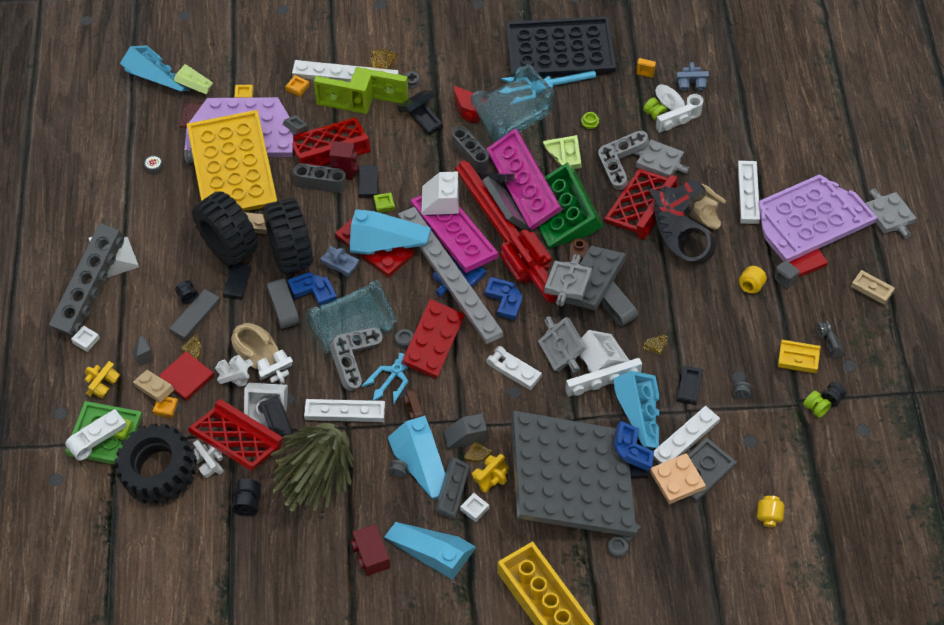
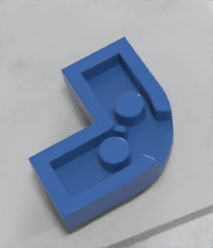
(311, 283)
(508, 294)
(627, 448)

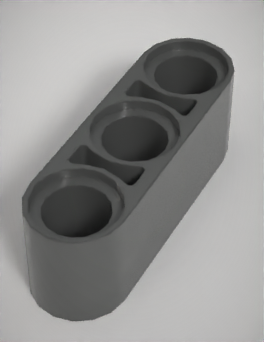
(470, 149)
(320, 178)
(282, 303)
(618, 306)

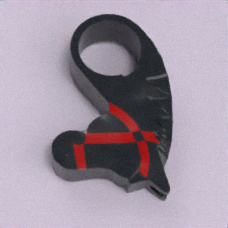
(672, 216)

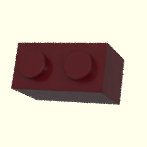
(344, 157)
(371, 550)

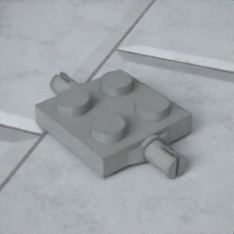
(660, 159)
(891, 213)
(568, 280)
(562, 344)

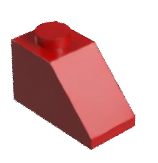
(463, 102)

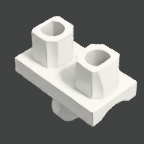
(282, 363)
(235, 371)
(211, 464)

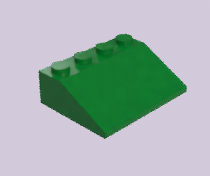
(578, 214)

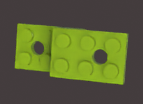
(361, 90)

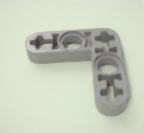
(615, 154)
(349, 347)

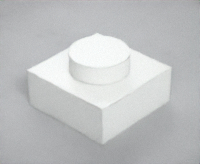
(85, 338)
(474, 507)

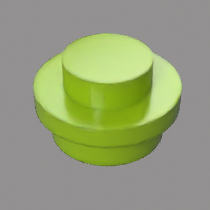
(590, 120)

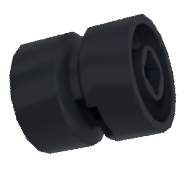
(246, 497)

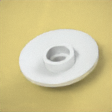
(669, 97)

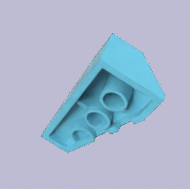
(148, 64)
(378, 231)
(638, 398)
(416, 447)
(436, 549)

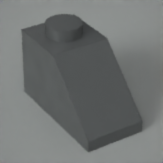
(466, 432)

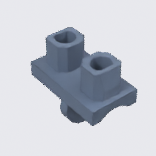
(692, 75)
(340, 261)

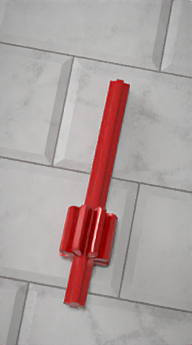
(521, 251)

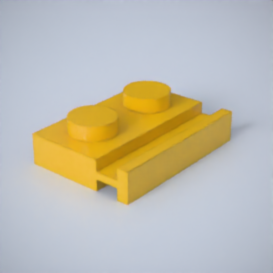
(799, 356)

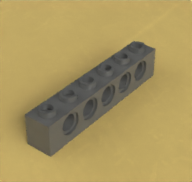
(102, 236)

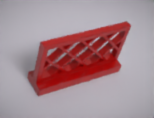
(320, 156)
(647, 218)
(244, 427)

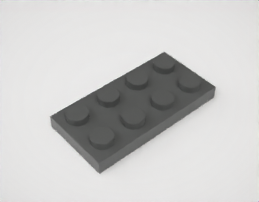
(605, 267)

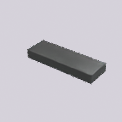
(194, 314)
(452, 488)

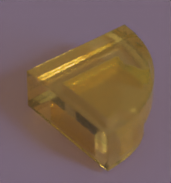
(656, 344)
(192, 347)
(477, 453)

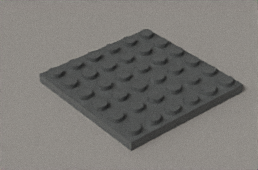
(571, 475)

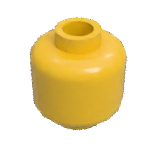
(752, 279)
(770, 511)

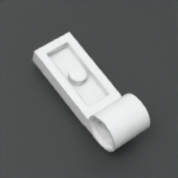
(681, 115)
(83, 441)

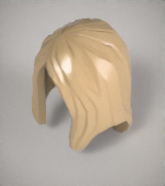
(705, 209)
(253, 343)

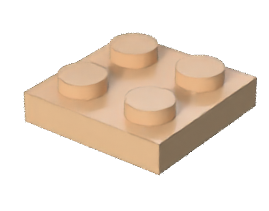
(677, 478)

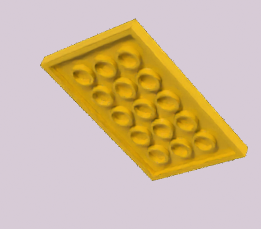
(233, 159)

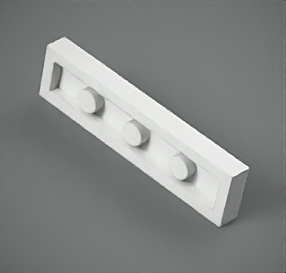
(748, 192)
(597, 379)
(344, 410)
(686, 436)

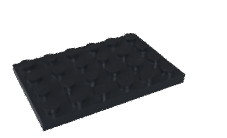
(561, 46)

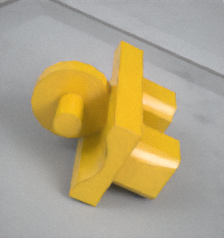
(96, 386)
(492, 474)

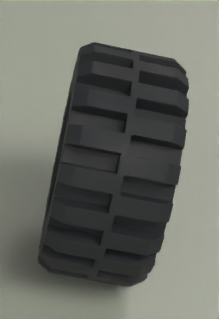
(225, 228)
(288, 235)
(144, 444)

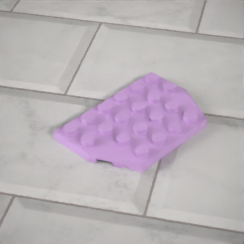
(271, 113)
(811, 217)

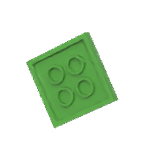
(107, 449)

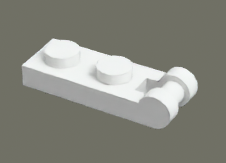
(514, 368)

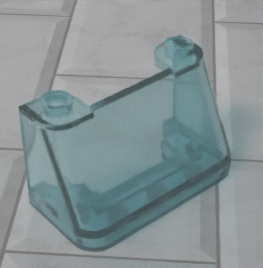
(514, 104)
(352, 313)

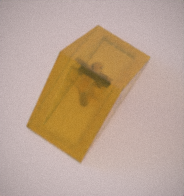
(382, 58)

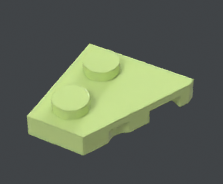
(193, 79)
(565, 150)

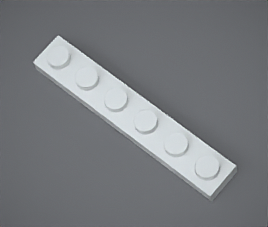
(309, 70)

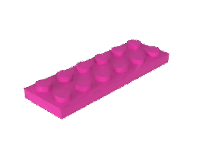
(530, 187)
(459, 237)

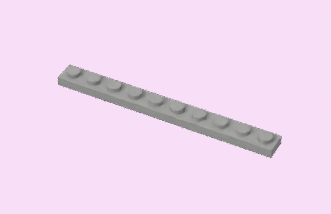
(456, 282)

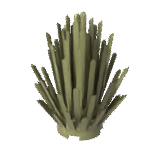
(314, 463)

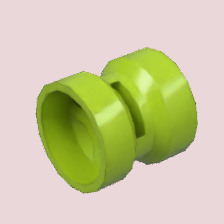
(654, 108)
(817, 404)

